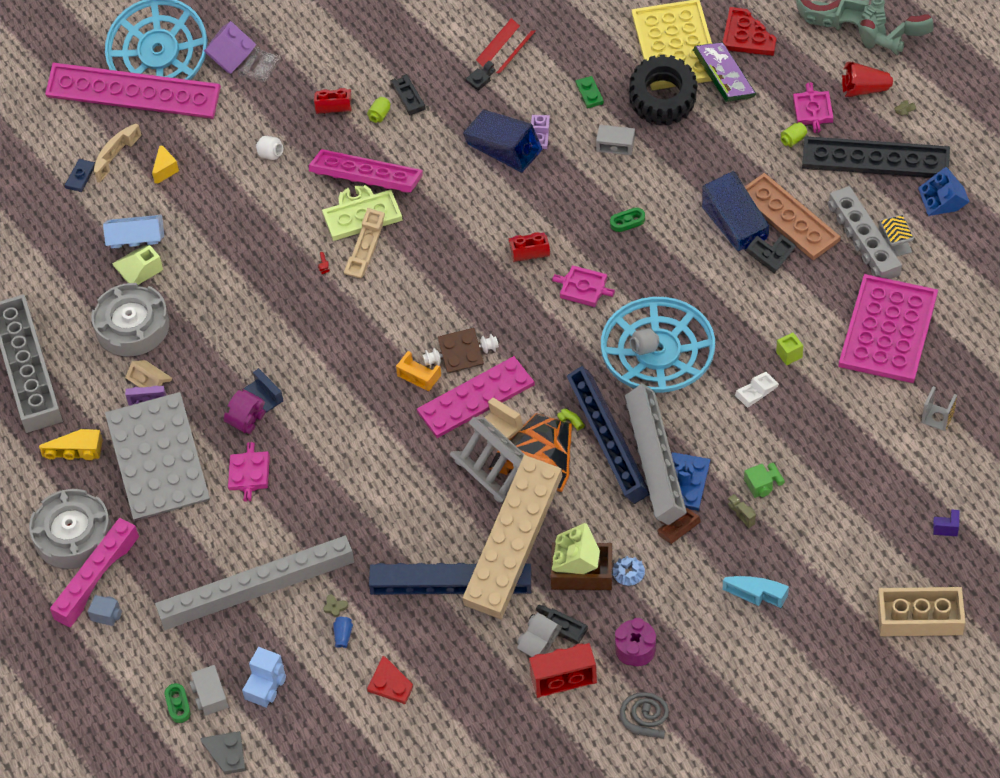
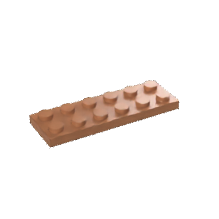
(791, 217)

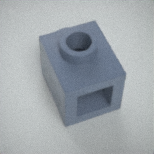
(104, 610)

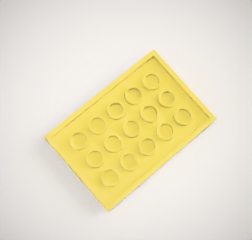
(673, 31)

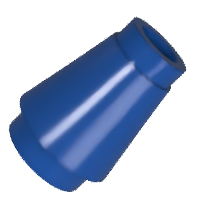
(342, 631)

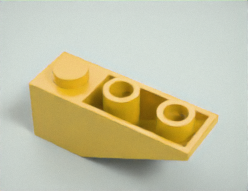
(78, 444)

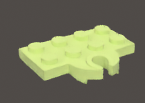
(347, 217)

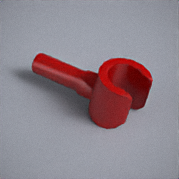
(324, 265)

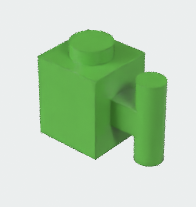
(760, 481)

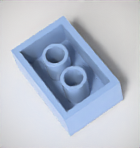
(133, 231)

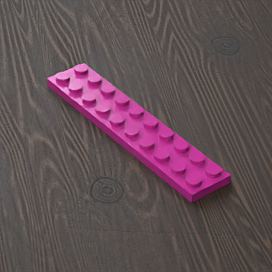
(133, 90)

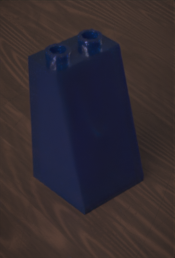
(504, 139)
(734, 211)

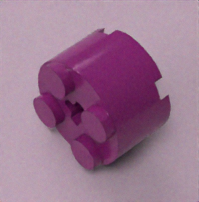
(244, 411)
(635, 642)

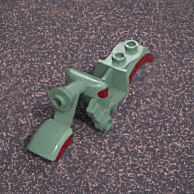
(867, 17)

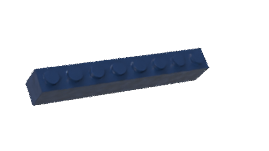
(608, 435)
(431, 578)

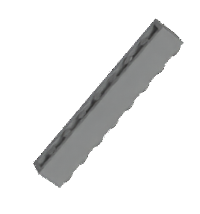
(655, 454)

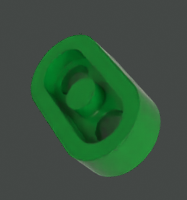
(627, 220)
(177, 704)

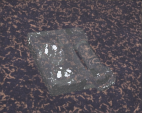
(263, 69)

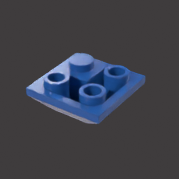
(943, 193)

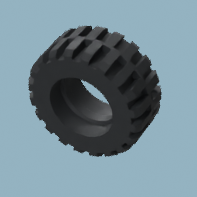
(662, 69)

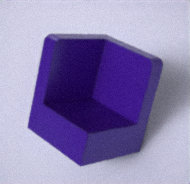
(947, 526)

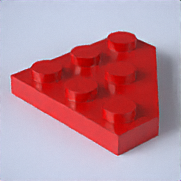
(747, 34)

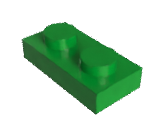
(589, 92)

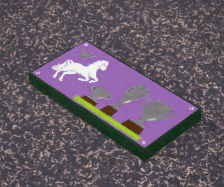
(724, 71)

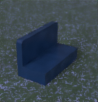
(265, 389)

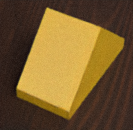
(164, 165)

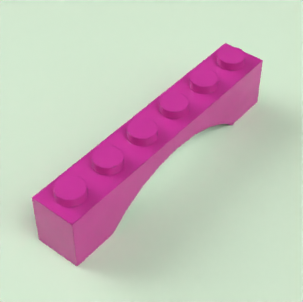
(76, 594)

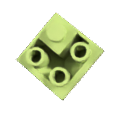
(139, 265)
(576, 551)

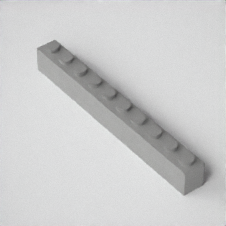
(254, 582)

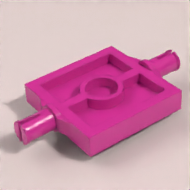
(813, 107)
(583, 286)
(249, 471)

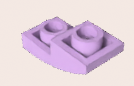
(541, 127)

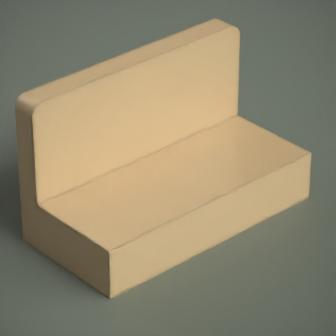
(146, 375)
(504, 418)

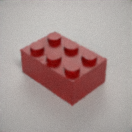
(563, 670)

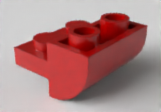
(333, 101)
(529, 246)

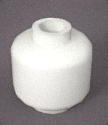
(269, 147)

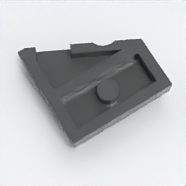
(226, 751)

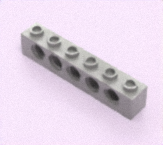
(864, 234)

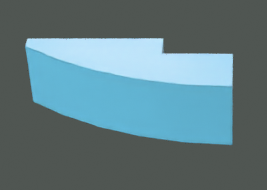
(756, 589)

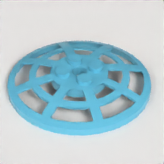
(157, 37)
(667, 341)

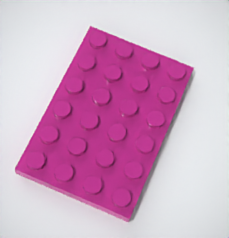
(888, 328)

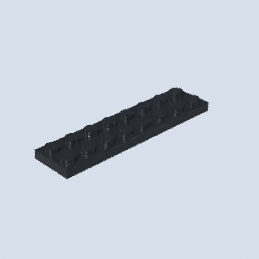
(874, 157)

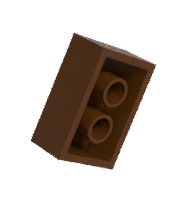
(594, 580)

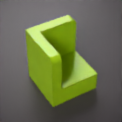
(789, 348)

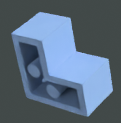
(265, 678)

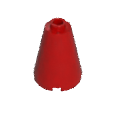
(864, 80)

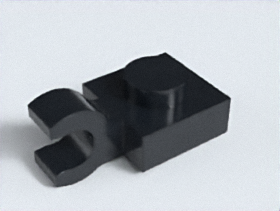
(480, 78)

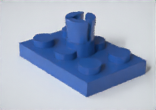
(692, 476)

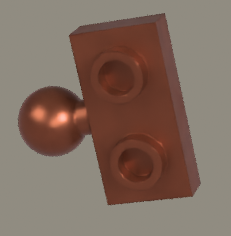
(679, 527)

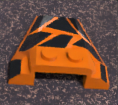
(543, 440)

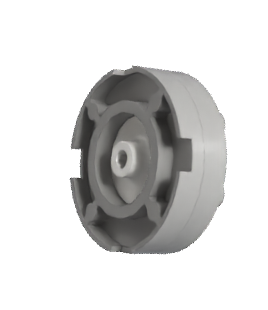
(130, 319)
(69, 527)

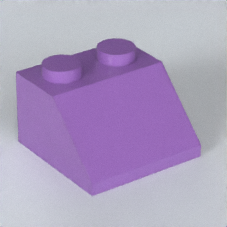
(229, 47)

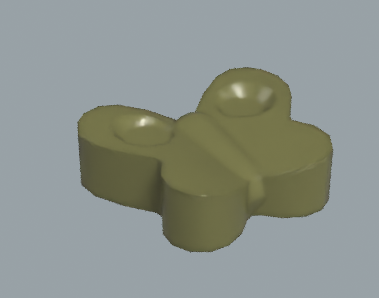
(904, 108)
(334, 606)

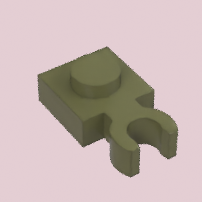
(744, 512)

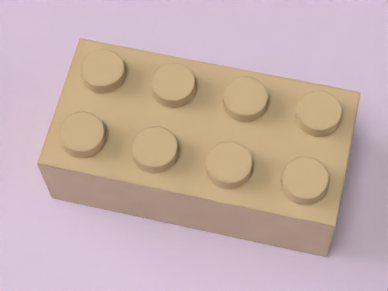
(921, 611)

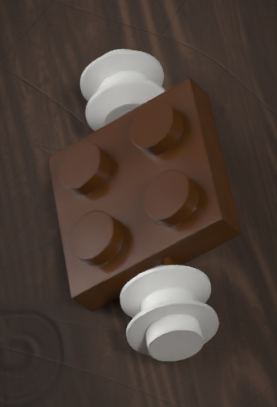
(460, 350)

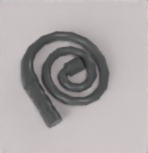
(645, 710)

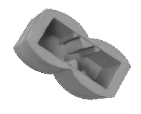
(539, 635)

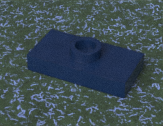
(80, 175)

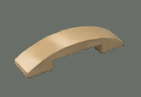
(113, 146)
(365, 244)

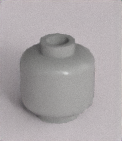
(644, 341)

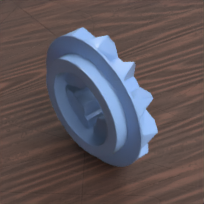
(633, 576)

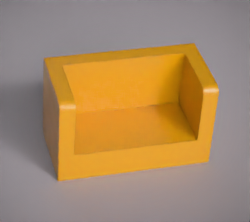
(417, 373)

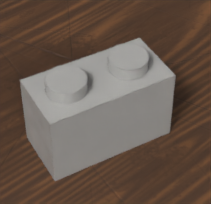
(615, 139)
(209, 689)

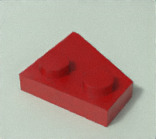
(390, 682)

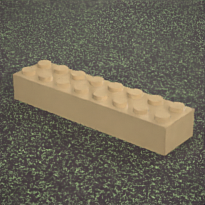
(512, 537)

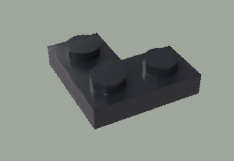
(771, 256)

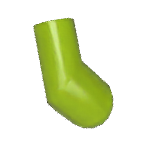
(573, 417)

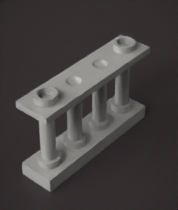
(494, 439)

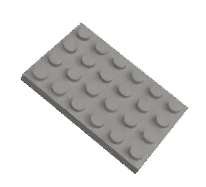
(157, 456)

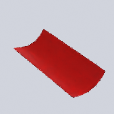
(499, 41)

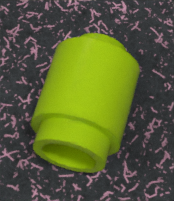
(379, 109)
(793, 134)

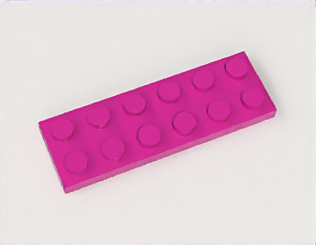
(365, 170)
(473, 396)

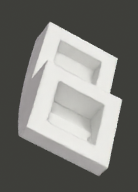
(757, 389)

